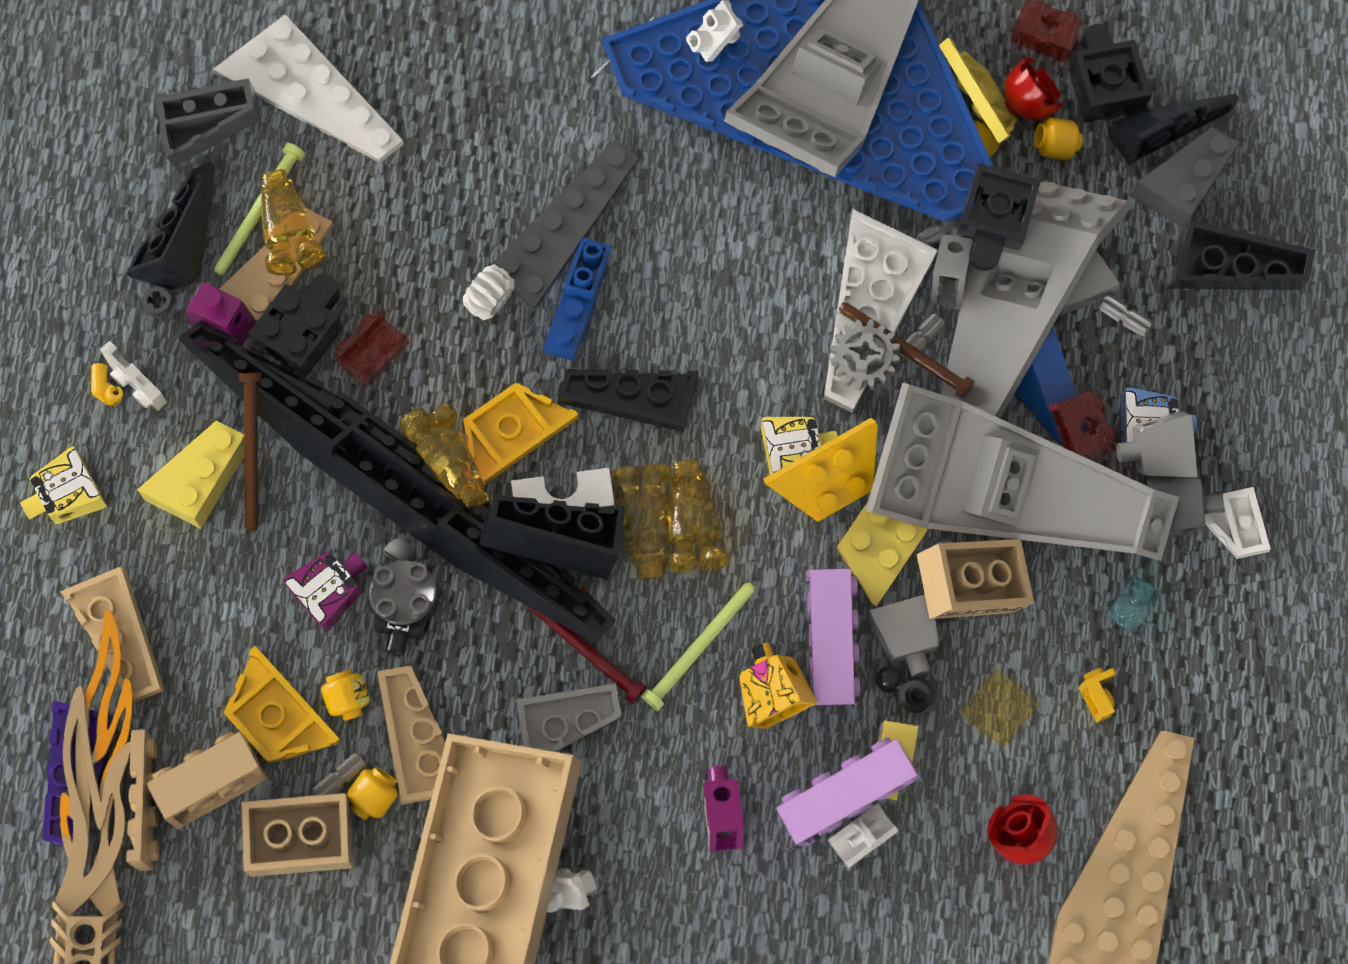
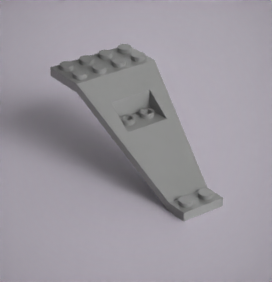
(827, 82)
(1018, 301)
(953, 463)

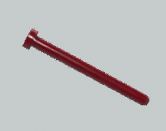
(632, 689)

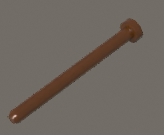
(962, 386)
(251, 448)

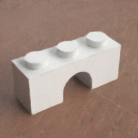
(593, 487)

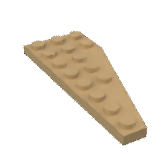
(1124, 887)

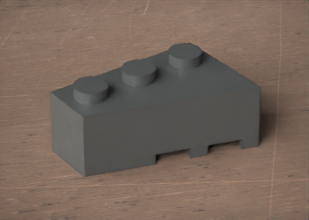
(204, 117)
(1186, 177)

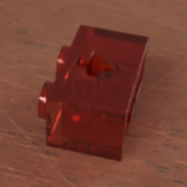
(1032, 34)
(1072, 414)

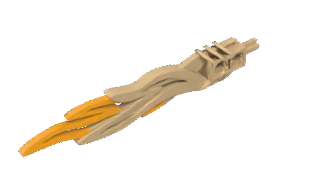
(101, 882)

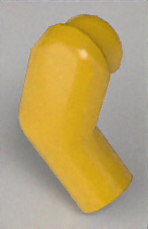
(102, 388)

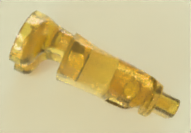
(284, 218)
(446, 452)
(693, 516)
(645, 518)

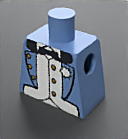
(1142, 406)

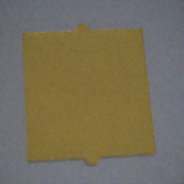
(999, 708)

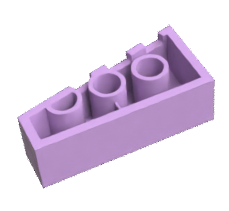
(832, 636)
(847, 792)

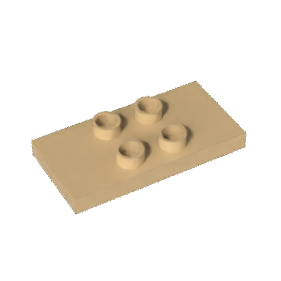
(487, 855)

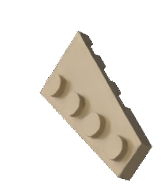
(259, 287)
(114, 592)
(412, 734)
(140, 799)

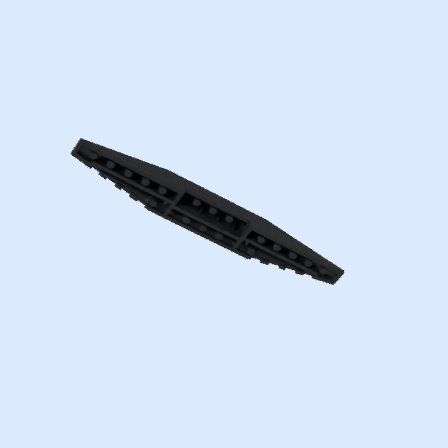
(392, 478)

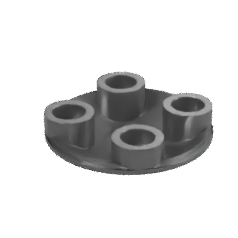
(402, 592)

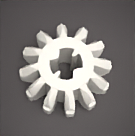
(488, 292)

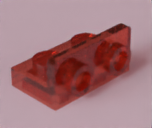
(370, 348)

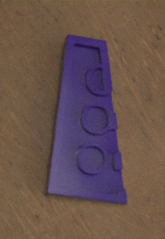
(55, 771)

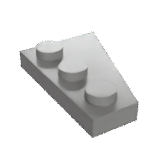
(564, 717)

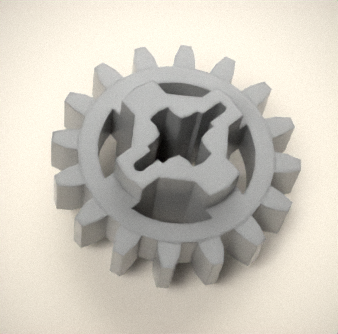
(852, 353)

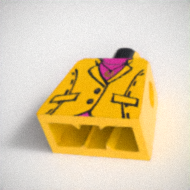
(773, 688)

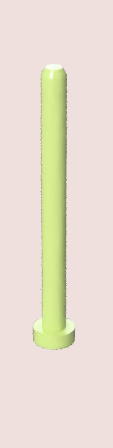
(292, 154)
(655, 697)

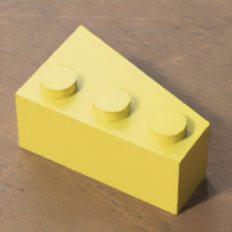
(197, 475)

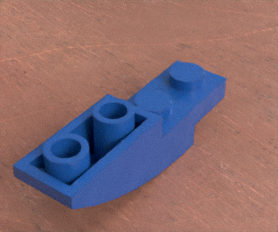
(578, 299)

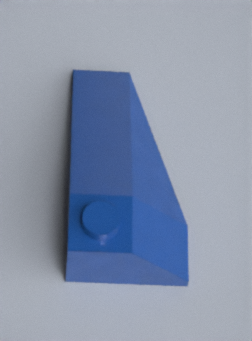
(1047, 383)

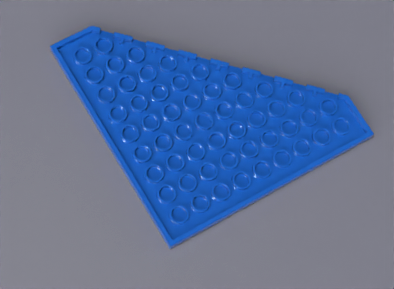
(919, 141)

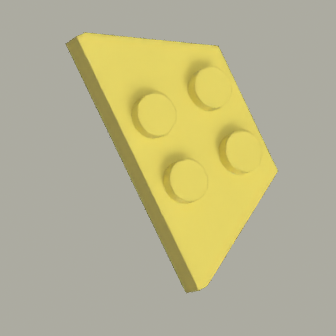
(982, 89)
(878, 551)

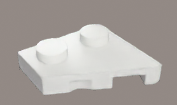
(128, 374)
(1241, 524)

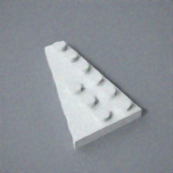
(879, 280)

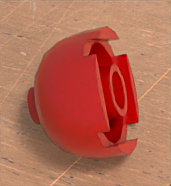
(1031, 92)
(1023, 830)

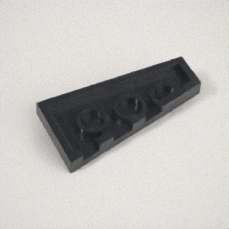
(643, 397)

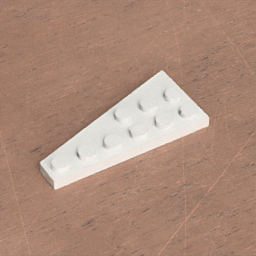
(306, 85)

